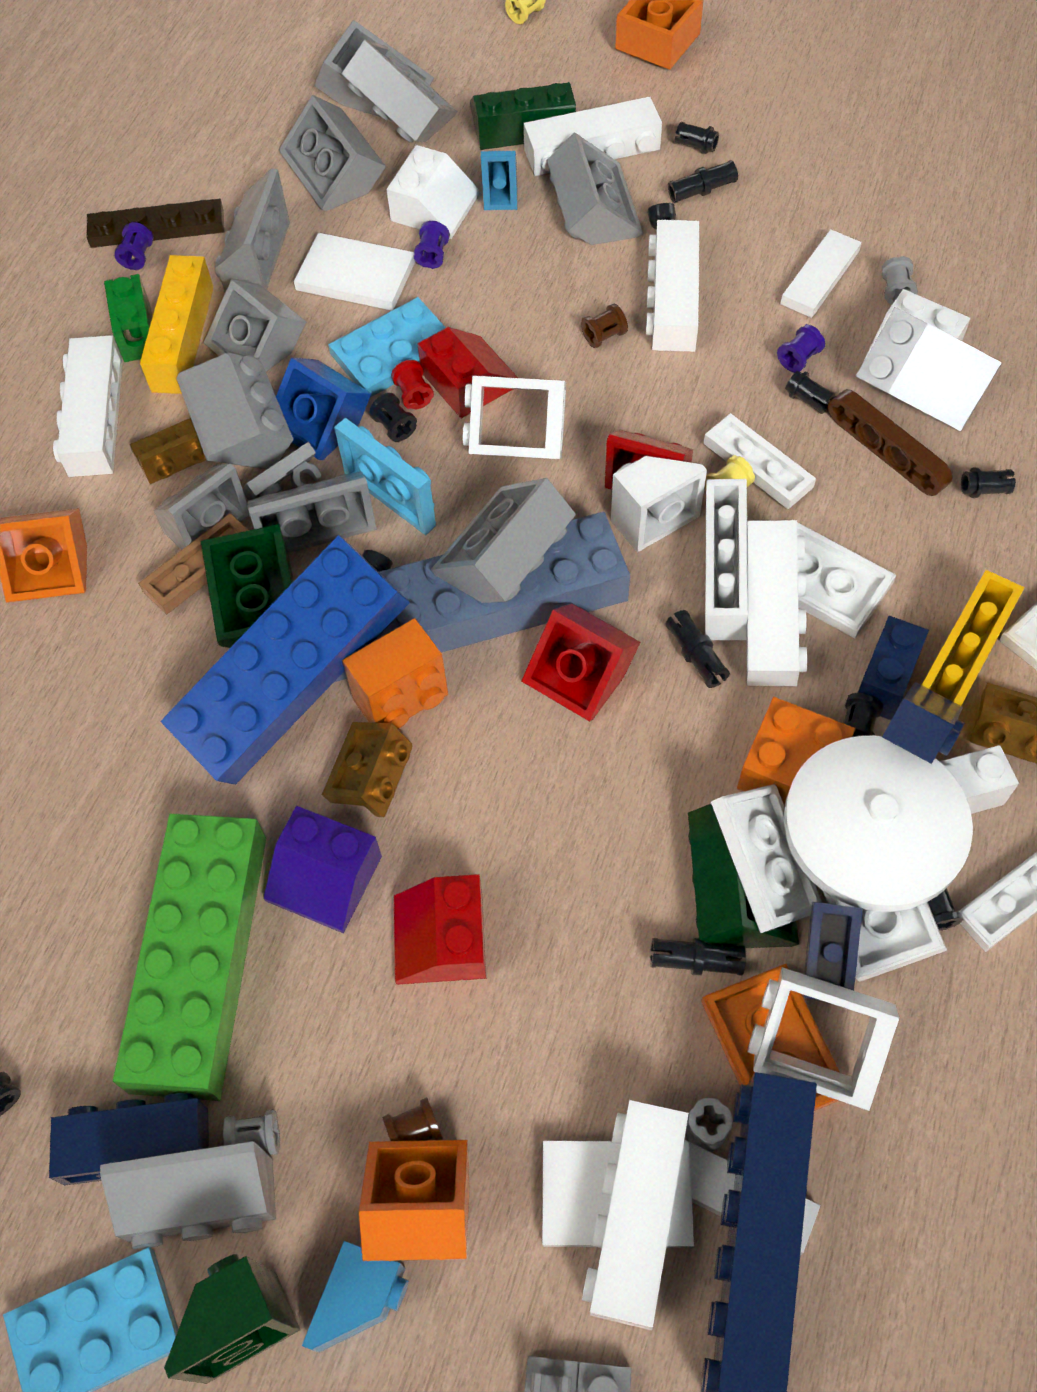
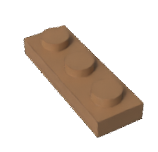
(185, 571)

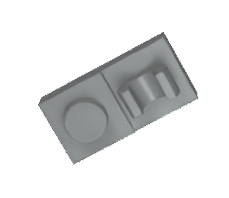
(293, 464)
(574, 1376)

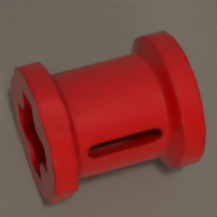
(409, 378)

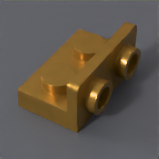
(168, 451)
(1008, 721)
(368, 767)

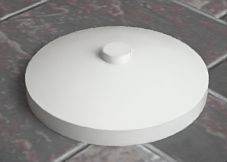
(877, 824)

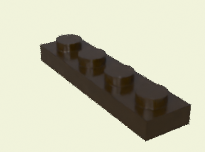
(163, 221)

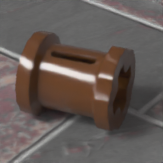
(604, 325)
(413, 1125)

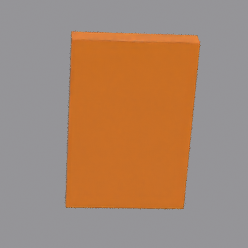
(737, 1010)

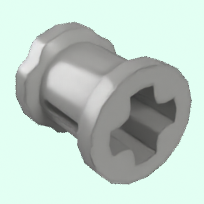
(897, 274)
(717, 1114)
(262, 1130)

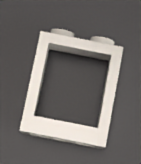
(555, 416)
(853, 1089)

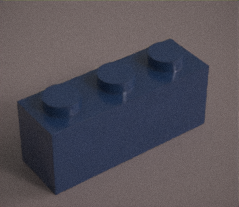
(129, 1132)

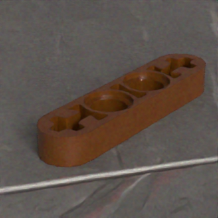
(920, 467)

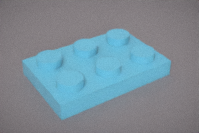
(379, 346)
(388, 476)
(94, 1328)

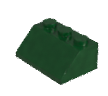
(502, 115)
(244, 578)
(720, 899)
(229, 1320)

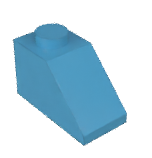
(499, 180)
(355, 1298)

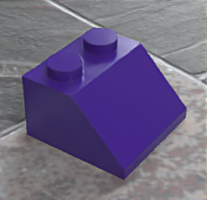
(321, 869)

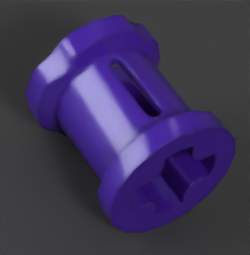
(431, 244)
(133, 246)
(794, 354)

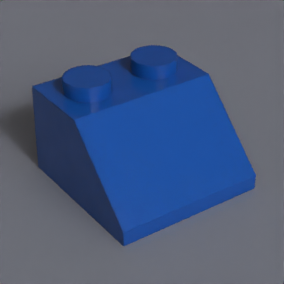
(316, 401)

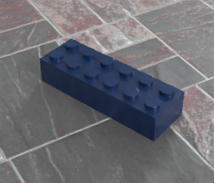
(764, 1237)

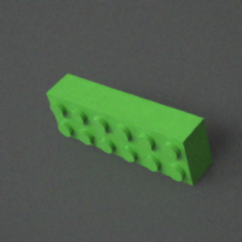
(192, 958)

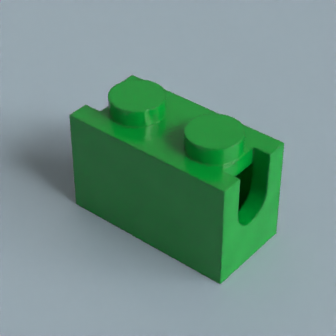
(128, 310)

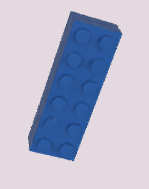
(284, 662)

